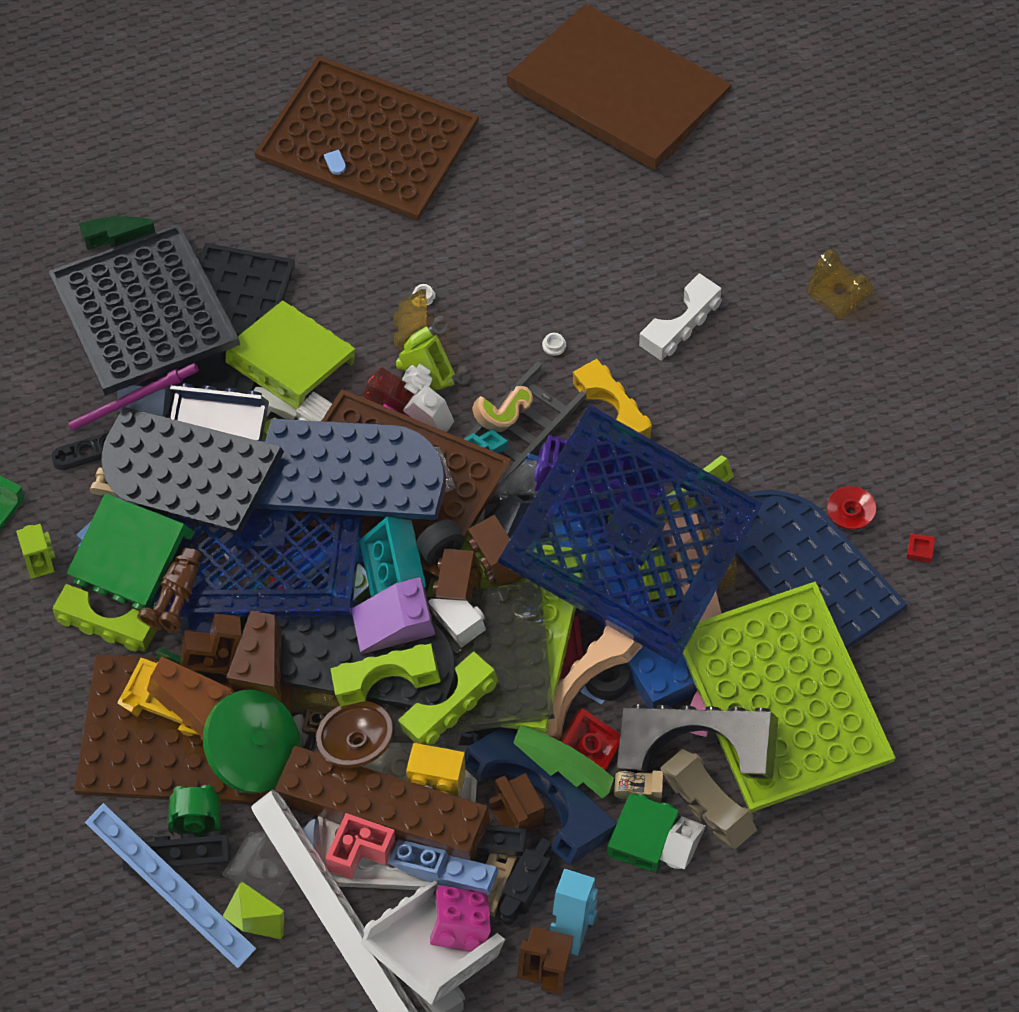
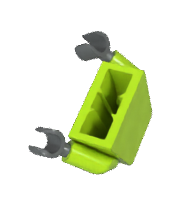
(428, 351)

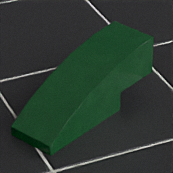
(114, 230)

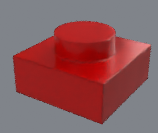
(920, 548)

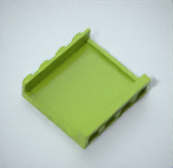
(288, 353)

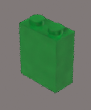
(642, 832)

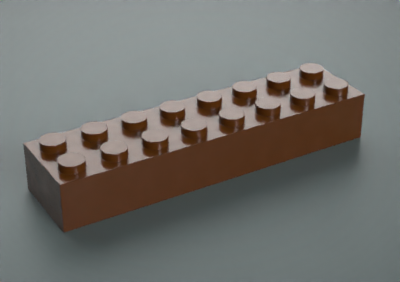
(408, 808)

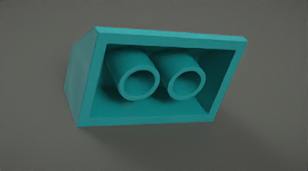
(391, 554)

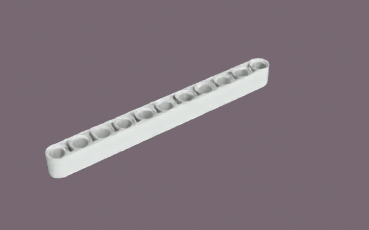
(329, 903)

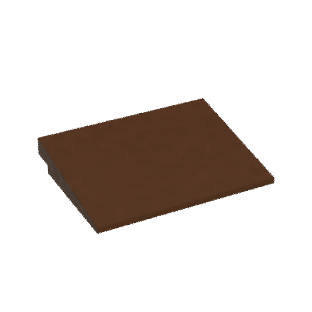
(618, 86)

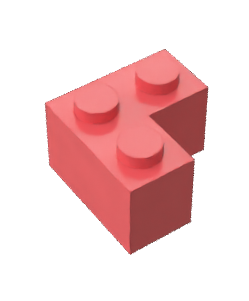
(356, 840)

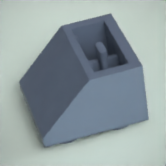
(155, 403)

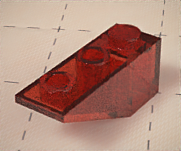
(388, 389)

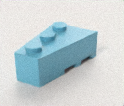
(575, 906)

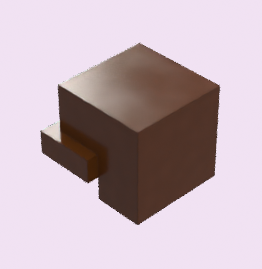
(517, 804)
(545, 959)

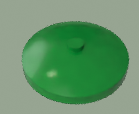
(249, 740)

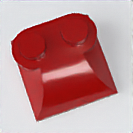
(591, 738)

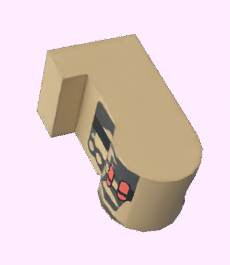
(639, 783)

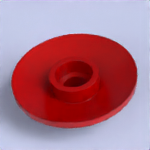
(851, 499)

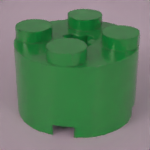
(194, 810)

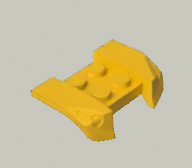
(136, 697)

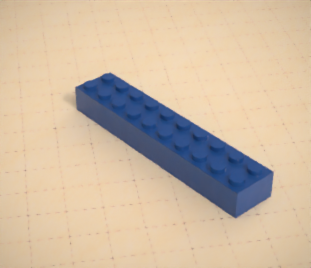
(652, 675)

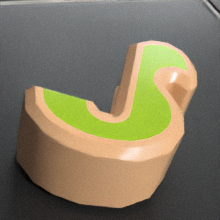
(508, 413)

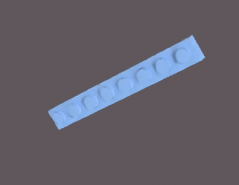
(170, 885)

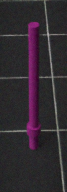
(173, 377)

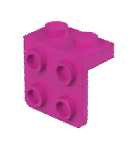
(461, 919)

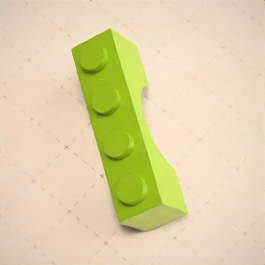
(74, 609)
(355, 679)
(427, 723)

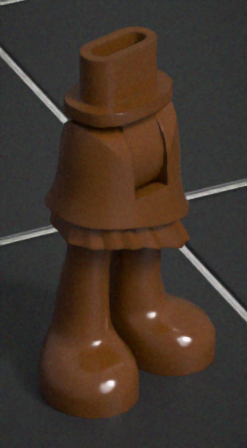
(177, 582)

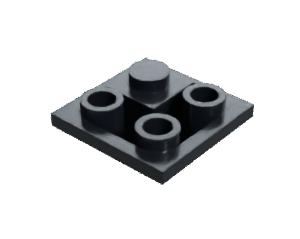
(512, 510)

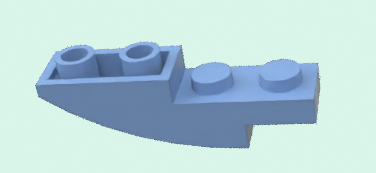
(436, 865)

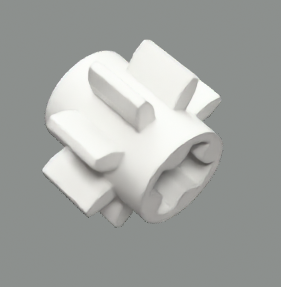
(416, 378)

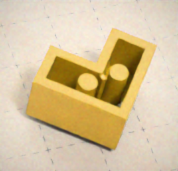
(437, 768)

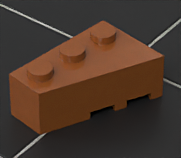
(185, 693)

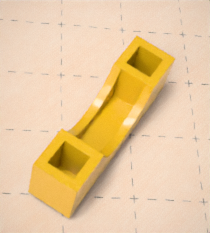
(599, 385)

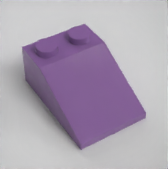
(393, 617)

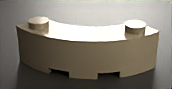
(706, 799)

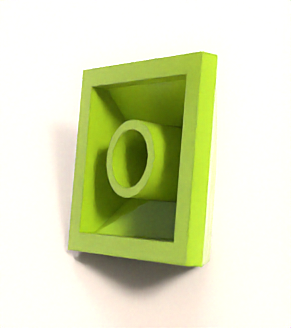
(255, 913)

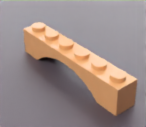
(609, 650)

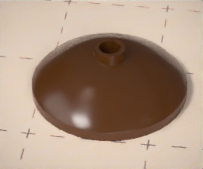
(352, 725)

